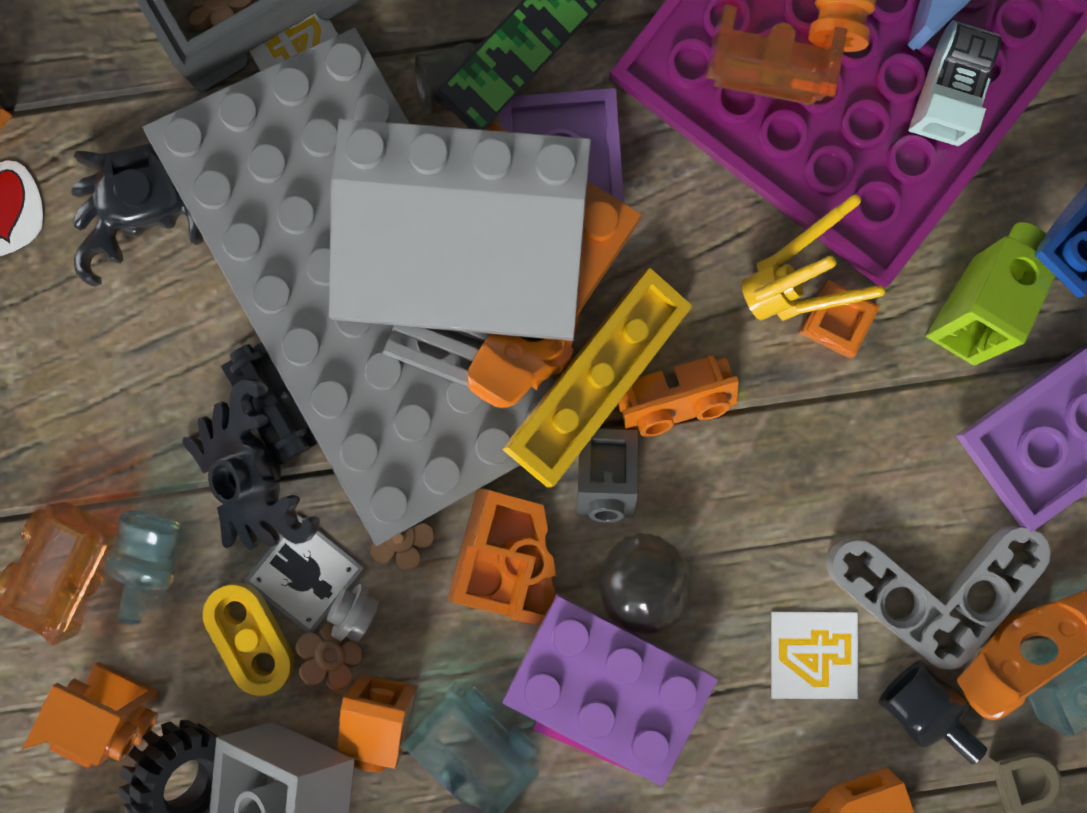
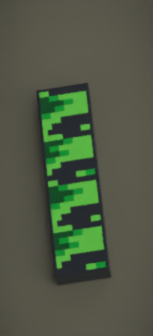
(511, 58)

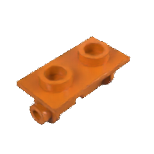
(702, 392)

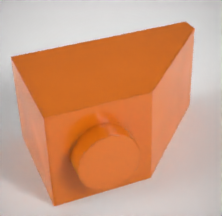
(375, 722)

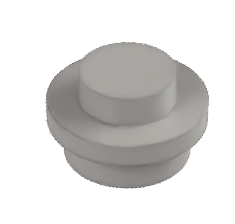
(352, 613)

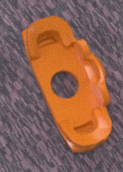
(511, 366)
(1001, 675)

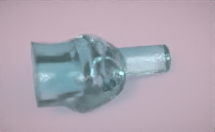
(142, 560)

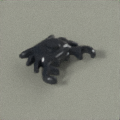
(127, 194)
(246, 474)

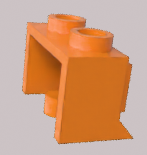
(95, 717)

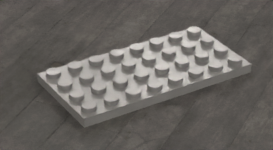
(259, 190)

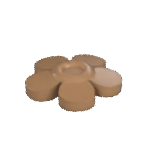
(215, 11)
(403, 544)
(327, 659)

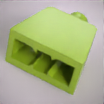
(995, 298)

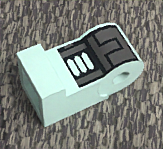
(956, 84)

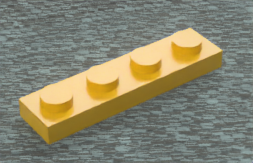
(597, 378)

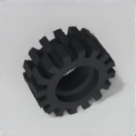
(158, 763)

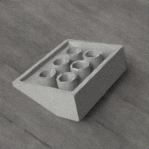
(457, 228)

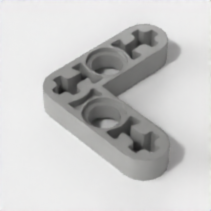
(933, 613)

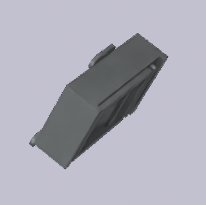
(224, 48)

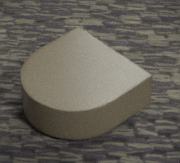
(1026, 780)

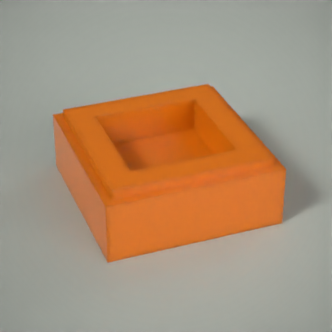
(841, 326)

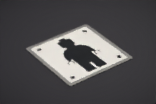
(304, 578)

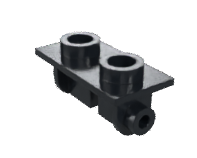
(286, 430)

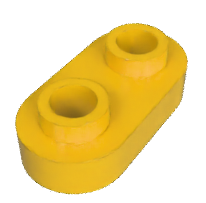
(243, 640)

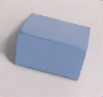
(931, 18)

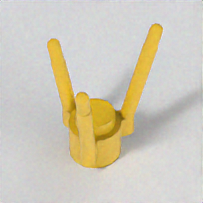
(777, 287)

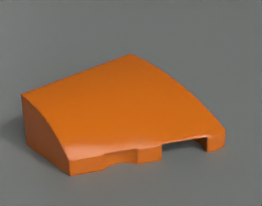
(505, 559)

